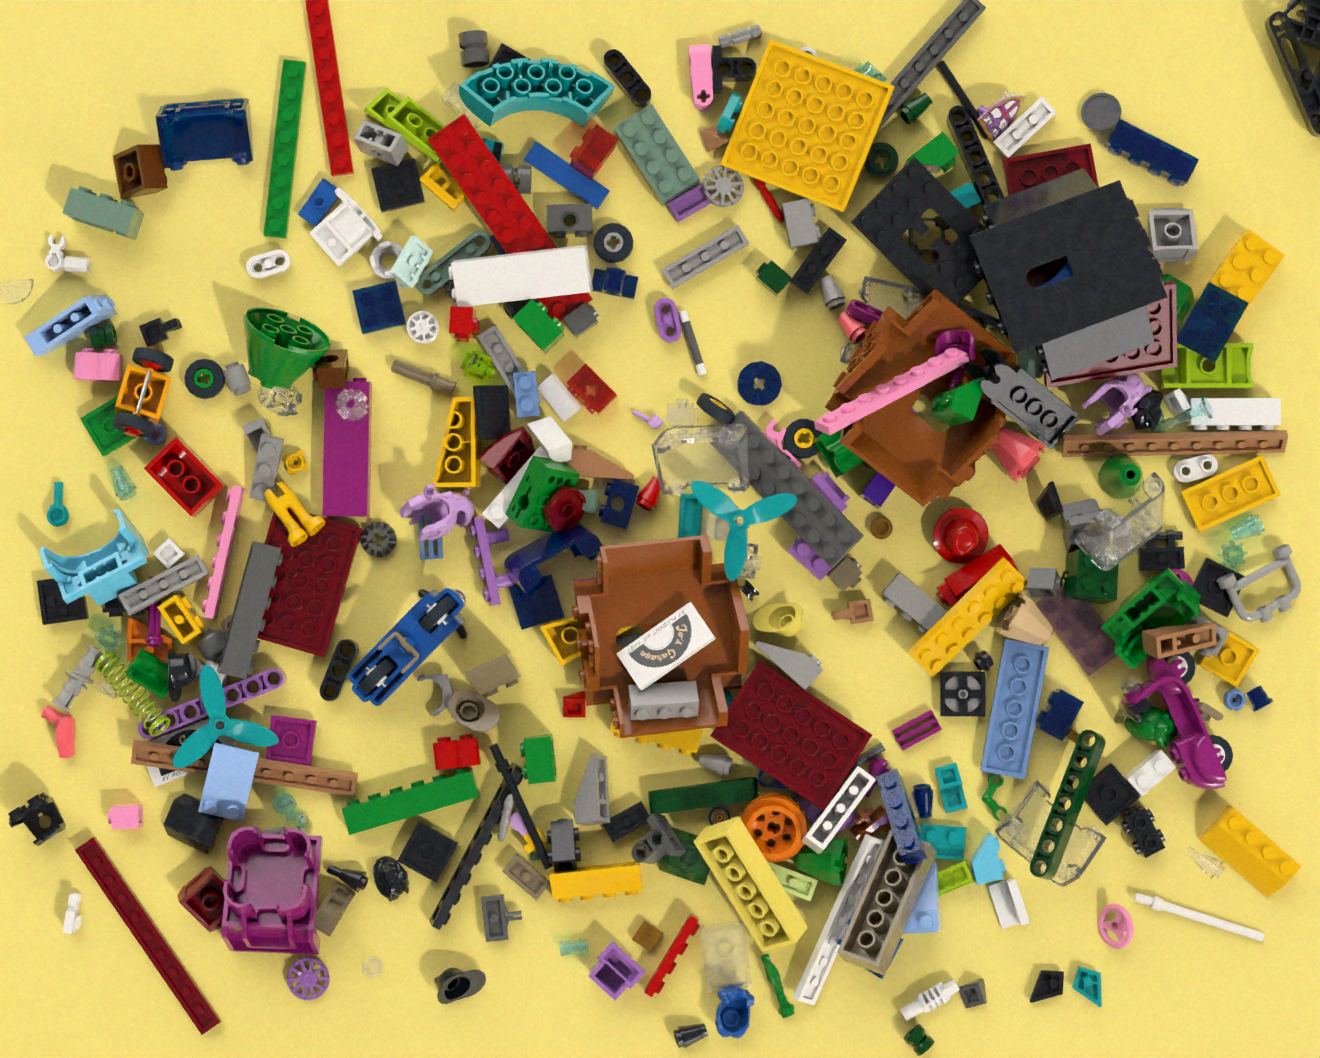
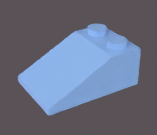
(228, 782)
(926, 911)

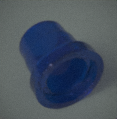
(1258, 698)

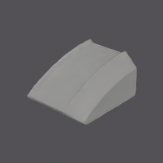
(1172, 234)

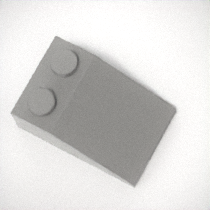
(796, 665)

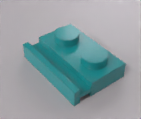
(946, 840)

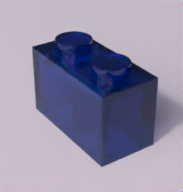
(1058, 714)

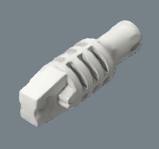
(930, 999)

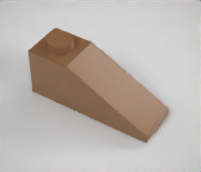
(595, 466)
(1178, 639)

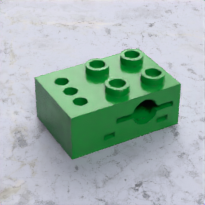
(535, 490)

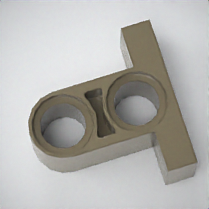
(333, 908)

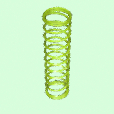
(159, 720)

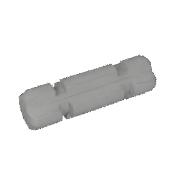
(740, 36)

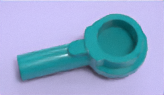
(57, 513)

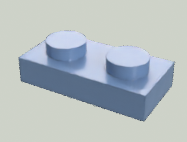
(526, 394)

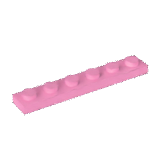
(225, 543)

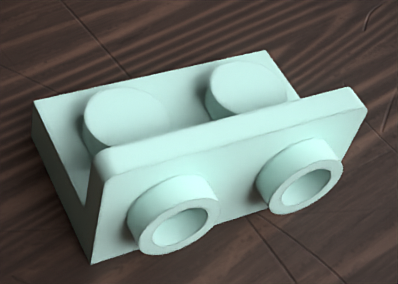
(411, 262)

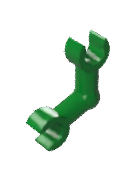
(987, 796)

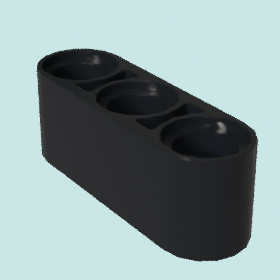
(623, 68)
(331, 678)

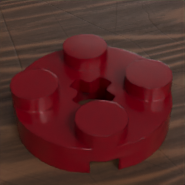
(564, 498)

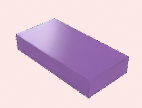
(688, 203)

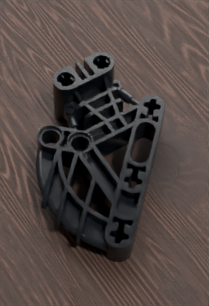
(1306, 33)

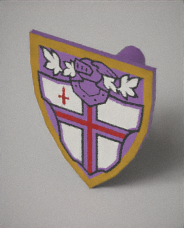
(999, 116)

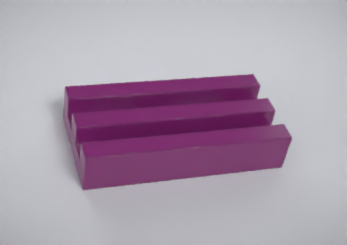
(900, 738)

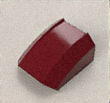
(508, 454)
(204, 898)

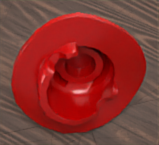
(960, 535)

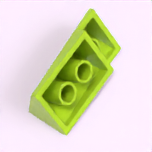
(407, 119)

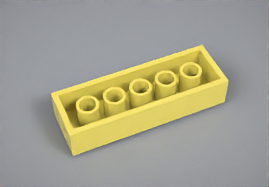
(750, 884)

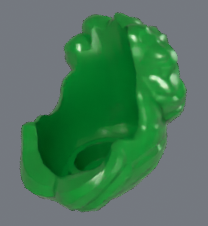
(1154, 726)

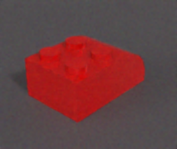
(185, 477)

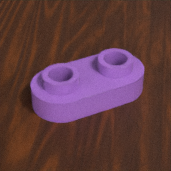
(667, 320)

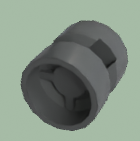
(474, 48)
(525, 176)

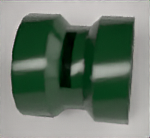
(103, 336)
(918, 1040)

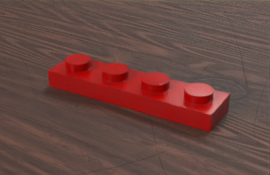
(677, 947)

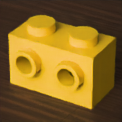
(181, 618)

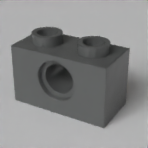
(557, 214)

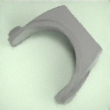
(444, 683)

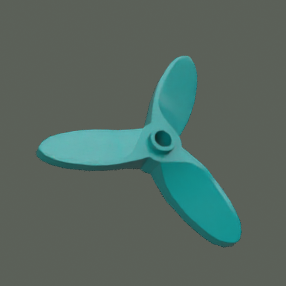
(737, 540)
(203, 739)

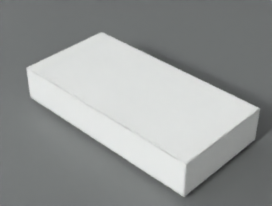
(558, 397)

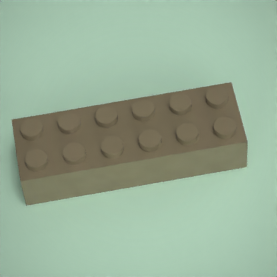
(884, 908)

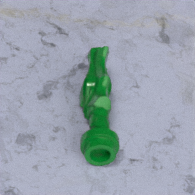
(773, 976)

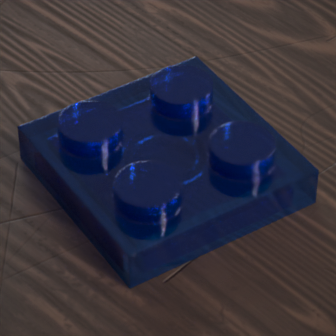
(379, 307)
(540, 606)

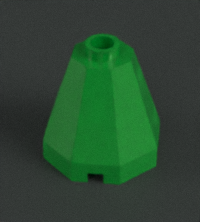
(827, 865)

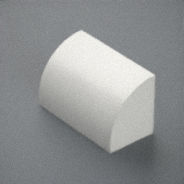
(551, 439)

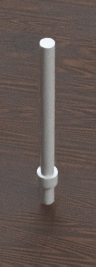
(1157, 903)

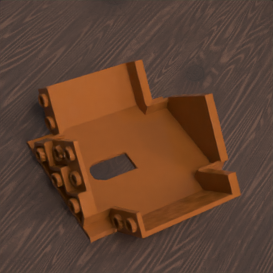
(894, 437)
(645, 586)

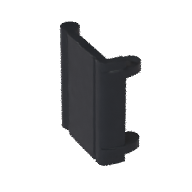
(491, 411)

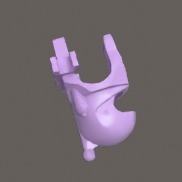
(1119, 402)
(442, 509)

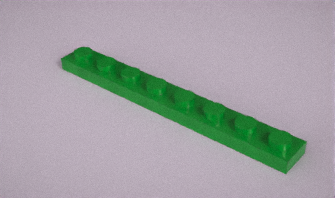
(285, 149)

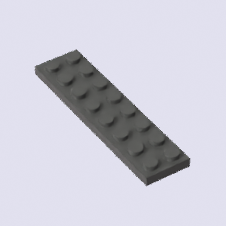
(813, 514)

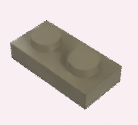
(526, 876)

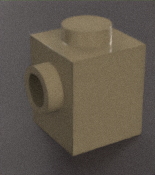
(846, 574)

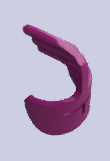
(954, 335)

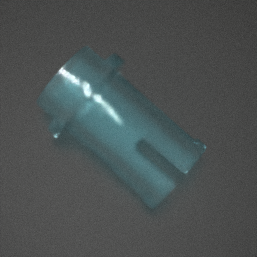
(574, 947)

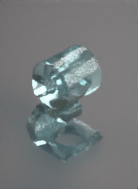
(286, 804)

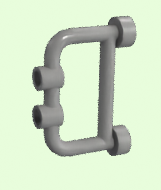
(1281, 603)

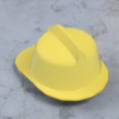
(779, 618)

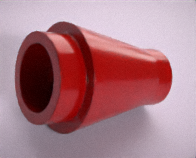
(649, 495)

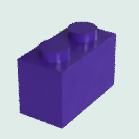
(877, 490)

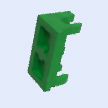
(149, 672)

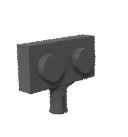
(497, 917)

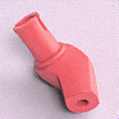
(65, 730)

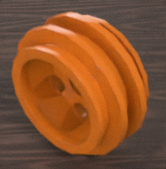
(776, 808)

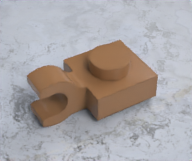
(857, 611)

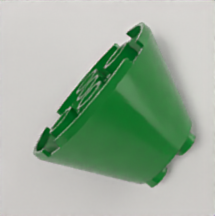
(281, 346)

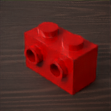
(463, 323)

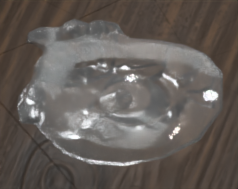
(280, 400)

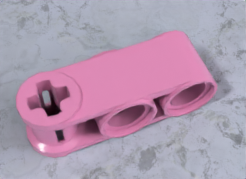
(701, 75)

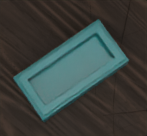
(689, 516)

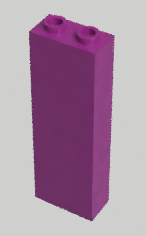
(347, 456)

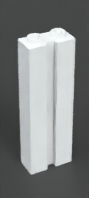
(521, 276)

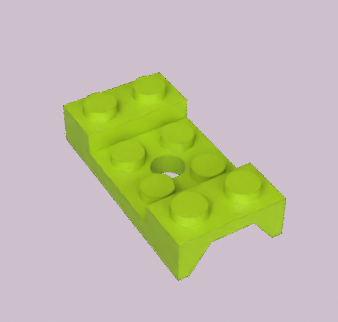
(1230, 370)

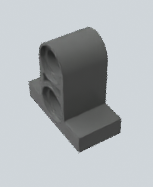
(652, 842)

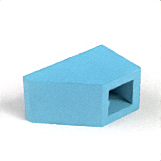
(985, 861)

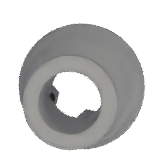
(832, 293)
(717, 763)

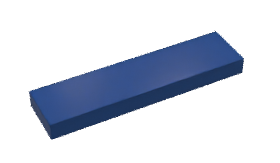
(566, 176)

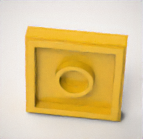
(1231, 661)

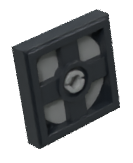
(962, 693)

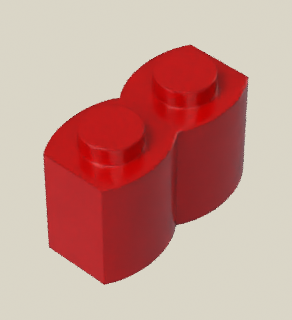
(457, 752)

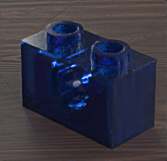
(628, 493)

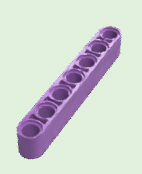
(242, 688)

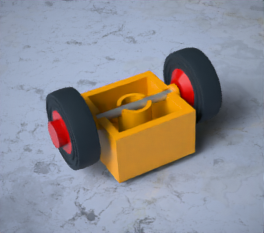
(143, 392)

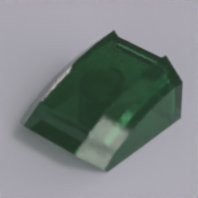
(689, 865)

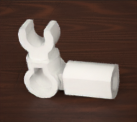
(56, 262)

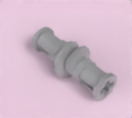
(78, 679)

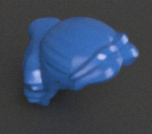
(733, 1012)

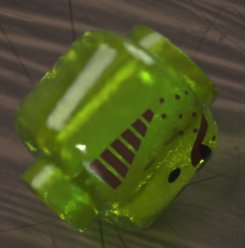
(477, 366)

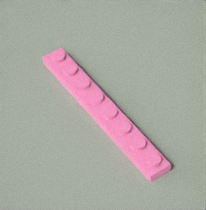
(891, 391)

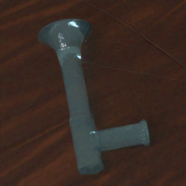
(1202, 409)

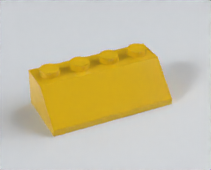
(1249, 852)
(596, 880)

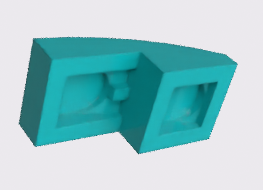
(951, 788)

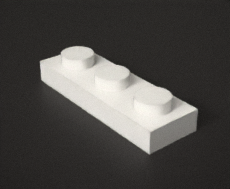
(1024, 127)

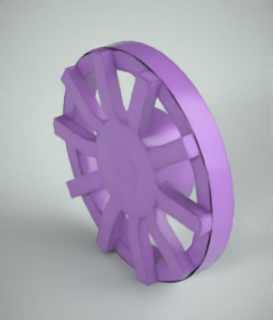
(308, 978)

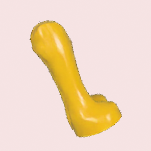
(289, 500)

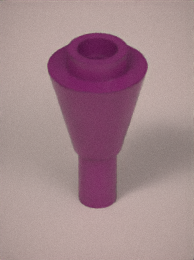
(877, 767)

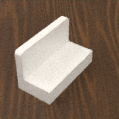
(1008, 903)

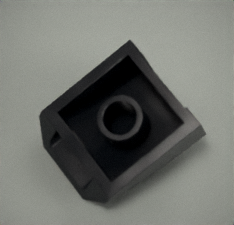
(191, 826)

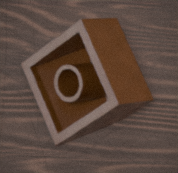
(140, 171)

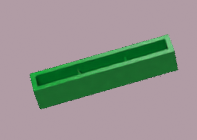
(410, 802)

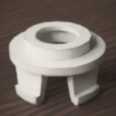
(377, 254)

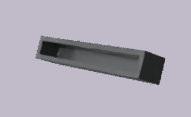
(249, 610)

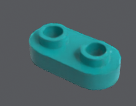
(726, 120)

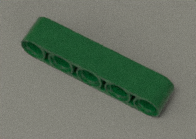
(703, 795)

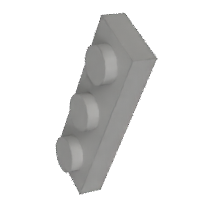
(266, 466)

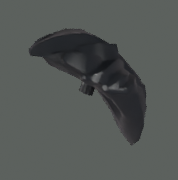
(1148, 411)
(390, 878)

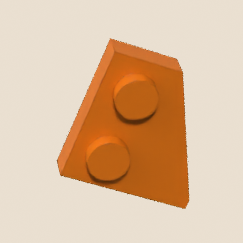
(136, 640)

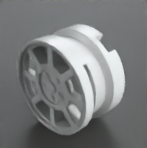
(423, 327)

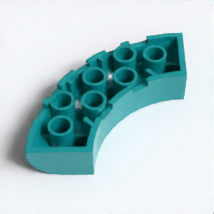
(535, 86)

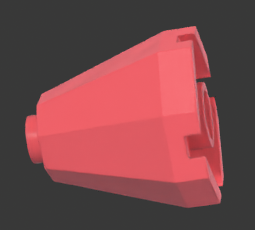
(1017, 453)

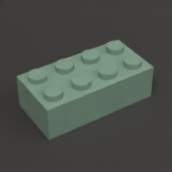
(656, 154)

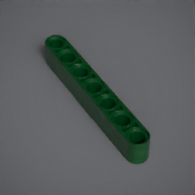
(1069, 816)

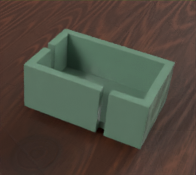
(103, 212)

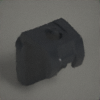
(29, 816)

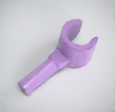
(655, 422)

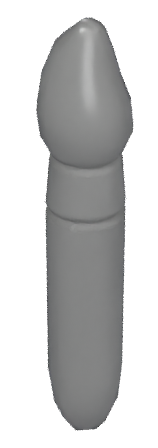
(505, 818)

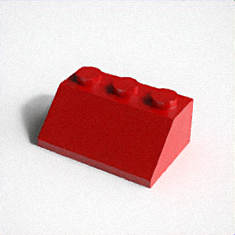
(966, 577)

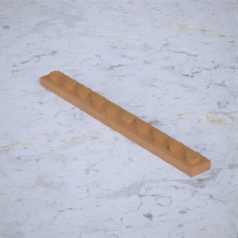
(1174, 443)
(266, 770)

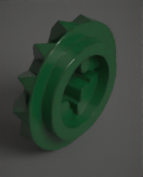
(890, 165)

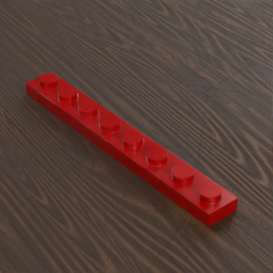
(329, 87)

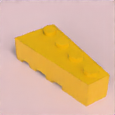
(460, 448)
(562, 638)

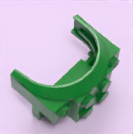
(1153, 605)

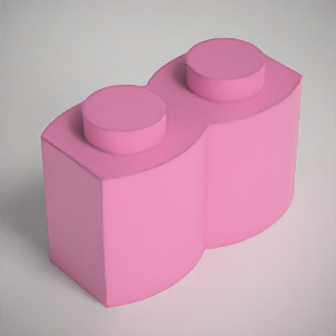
(98, 366)

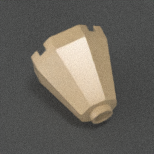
(1024, 622)

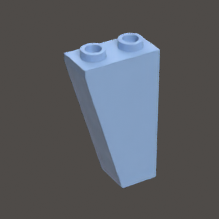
(71, 324)

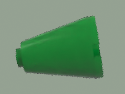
(1114, 479)

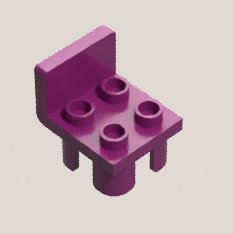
(272, 892)

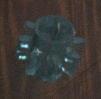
(1232, 547)
(104, 643)

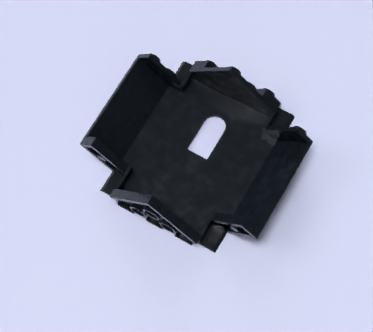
(1114, 273)

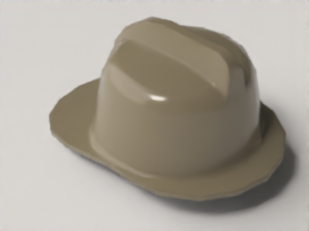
(473, 711)

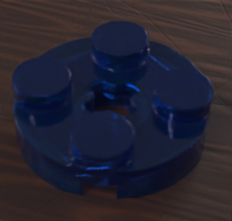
(761, 371)

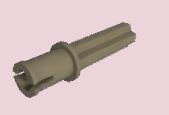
(423, 377)

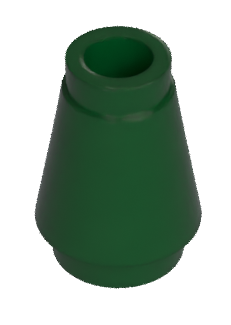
(914, 108)

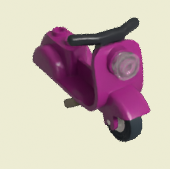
(1199, 756)

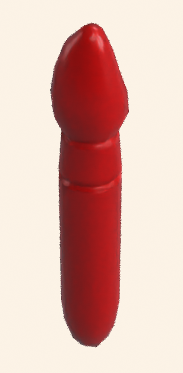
(769, 200)

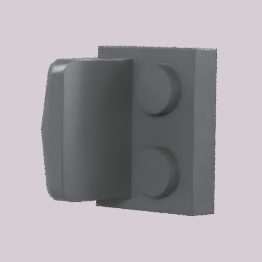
(1075, 518)

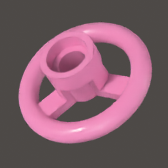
(1120, 925)

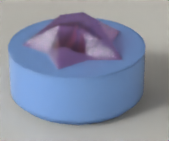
(159, 435)

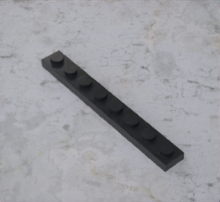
(472, 854)

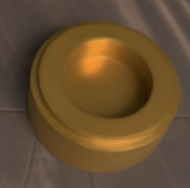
(881, 527)

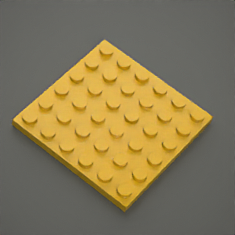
(807, 125)

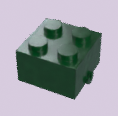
(1087, 581)

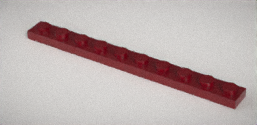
(148, 935)

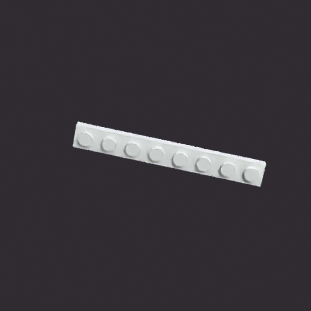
(836, 924)

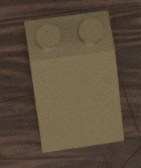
(494, 674)

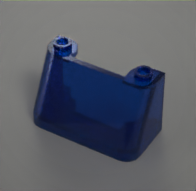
(205, 132)
(523, 563)

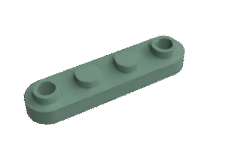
(439, 271)

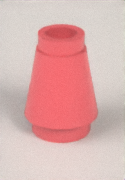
(853, 328)

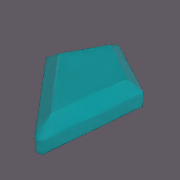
(1088, 984)

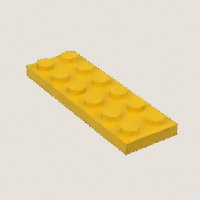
(967, 617)

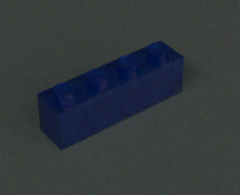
(1151, 153)
(901, 817)

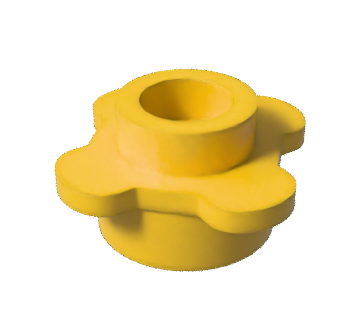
(297, 456)

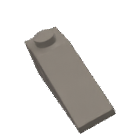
(592, 796)

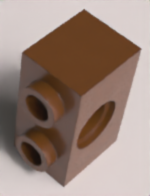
(332, 369)

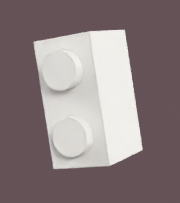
(1149, 772)

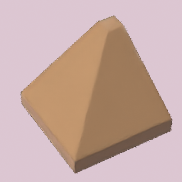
(713, 139)

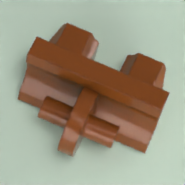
(870, 821)

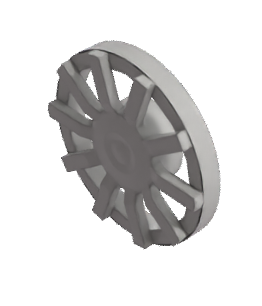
(722, 186)

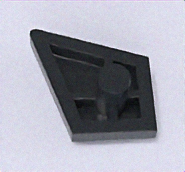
(1049, 502)
(1047, 985)

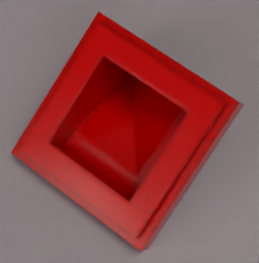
(574, 705)

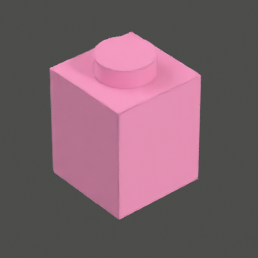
(126, 816)

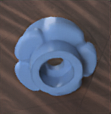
(1240, 699)

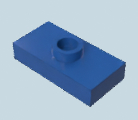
(319, 203)

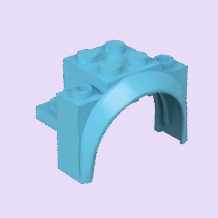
(101, 572)

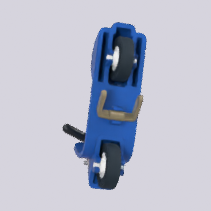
(408, 644)

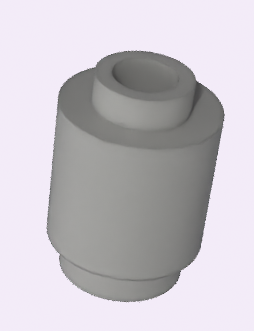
(237, 378)

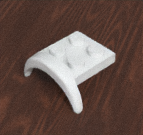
(345, 230)

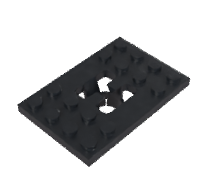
(900, 209)

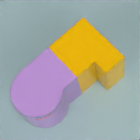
(517, 824)

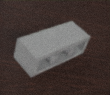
(913, 603)
(663, 700)

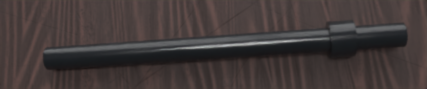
(502, 765)

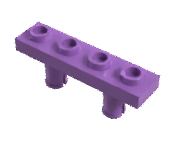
(486, 571)

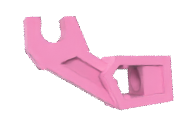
(777, 438)

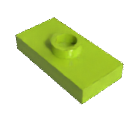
(954, 877)

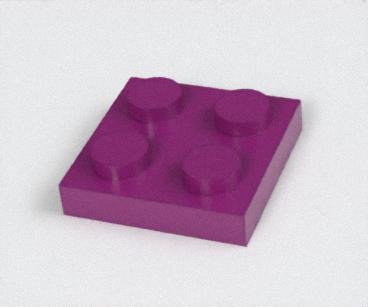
(295, 740)

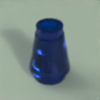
(923, 799)

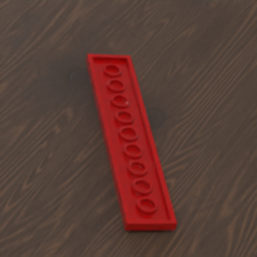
(497, 200)

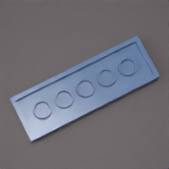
(1014, 708)

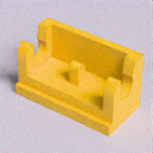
(443, 187)

